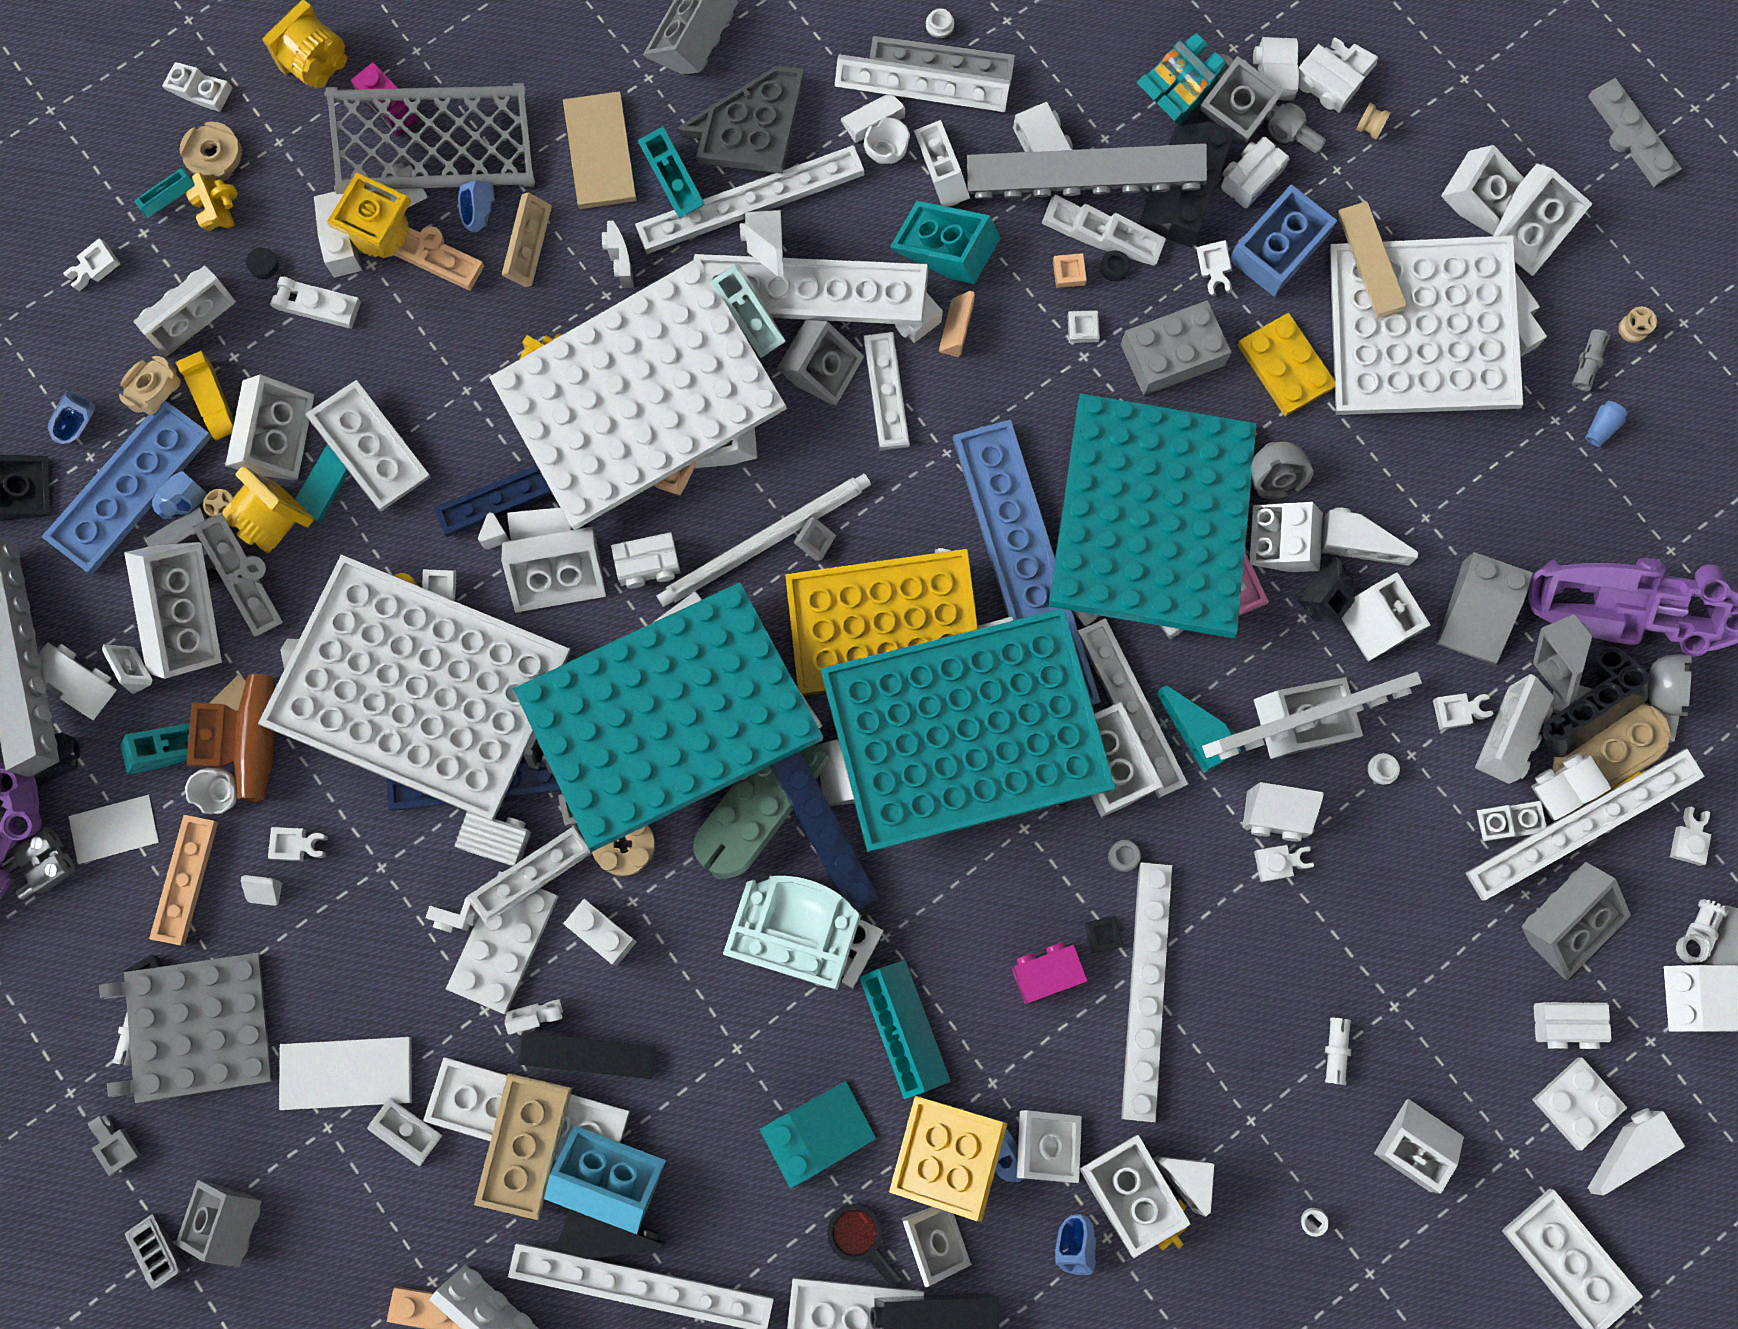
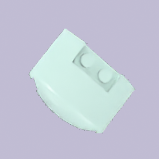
(794, 929)

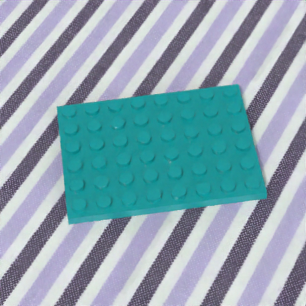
(1154, 516)
(666, 716)
(966, 730)

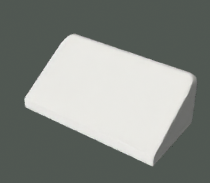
(871, 114)
(537, 523)
(404, 1132)

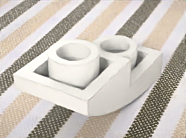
(196, 87)
(614, 243)
(1511, 821)

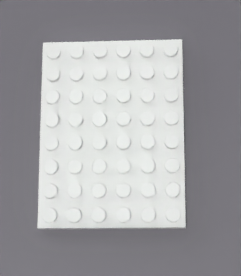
(637, 393)
(411, 687)

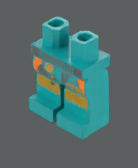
(1182, 78)

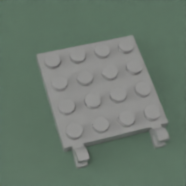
(194, 1028)

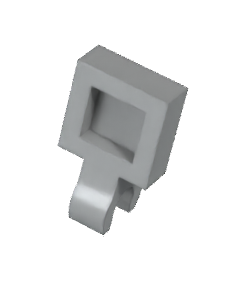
(115, 1148)

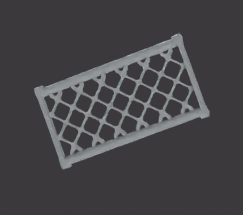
(517, 90)

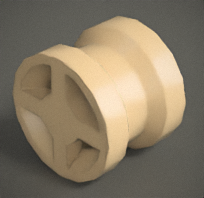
(1373, 121)
(1643, 319)
(216, 501)

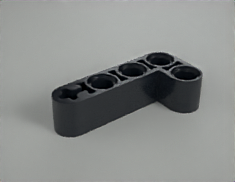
(1566, 732)

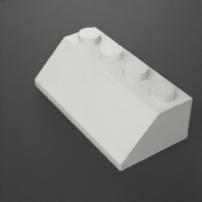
(173, 608)

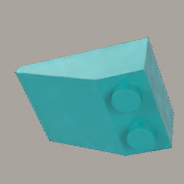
(947, 240)
(817, 1134)

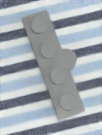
(1633, 133)
(238, 573)

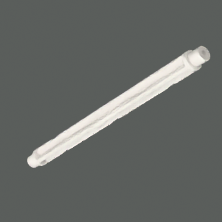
(762, 540)

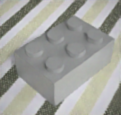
(1175, 348)

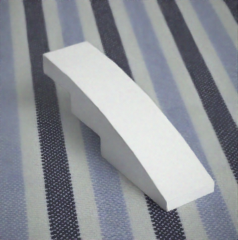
(1103, 230)

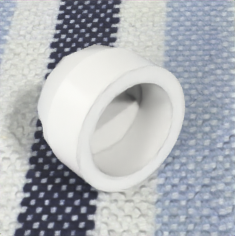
(1308, 1225)

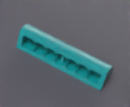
(904, 1029)

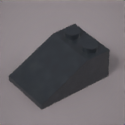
(24, 487)

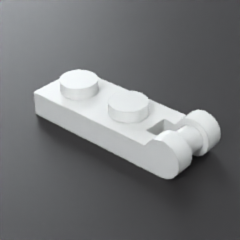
(316, 303)

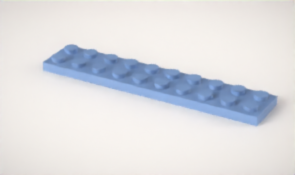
(1013, 527)

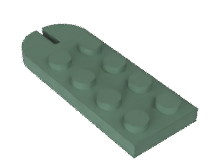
(747, 820)

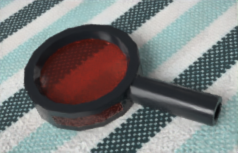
(856, 1235)

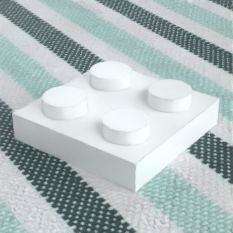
(1579, 1103)
(1049, 1146)

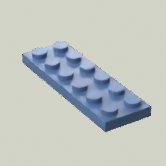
(126, 487)

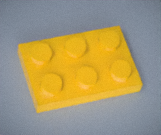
(1286, 364)

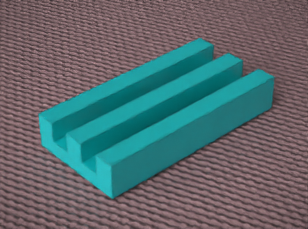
(164, 193)

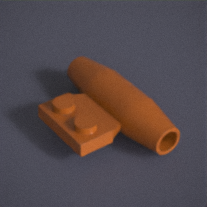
(228, 736)

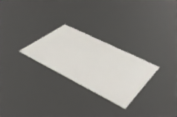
(113, 829)

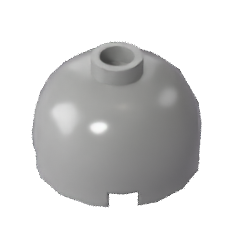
(1279, 469)
(1670, 684)

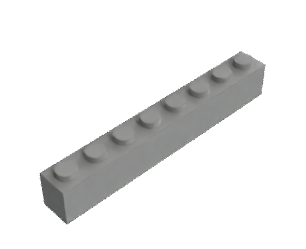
(1087, 170)
(25, 716)

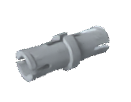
(1591, 360)

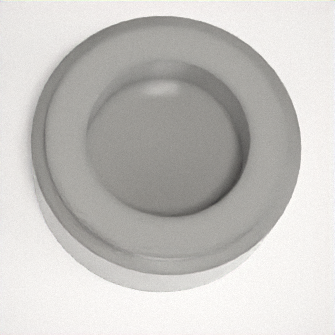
(1124, 856)

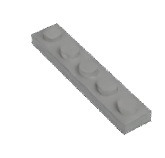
(943, 57)

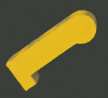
(207, 394)

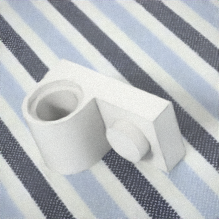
(863, 951)

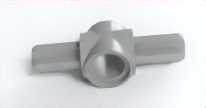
(1288, 124)

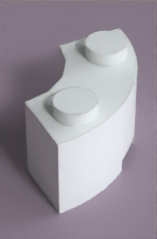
(73, 682)

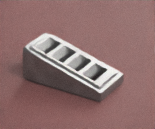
(171, 1255)

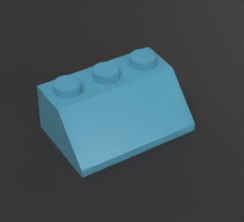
(604, 1179)

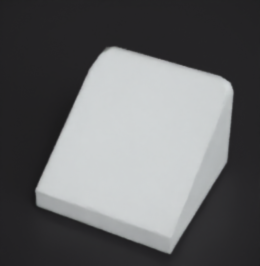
(261, 890)

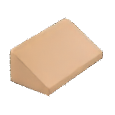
(957, 324)

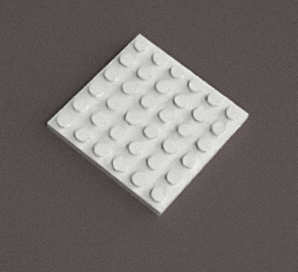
(1447, 348)

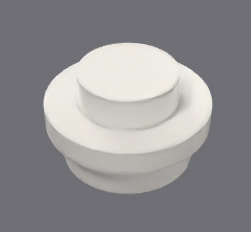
(940, 23)
(1383, 769)

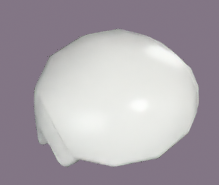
(887, 141)
(212, 790)

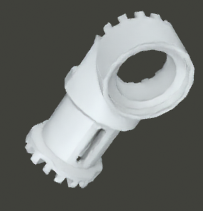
(1702, 931)

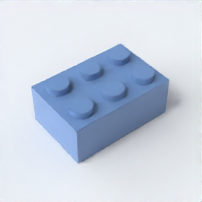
(1282, 240)

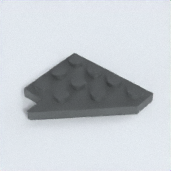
(750, 125)

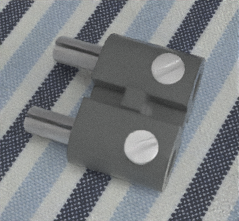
(43, 861)

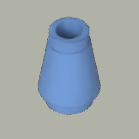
(1606, 423)

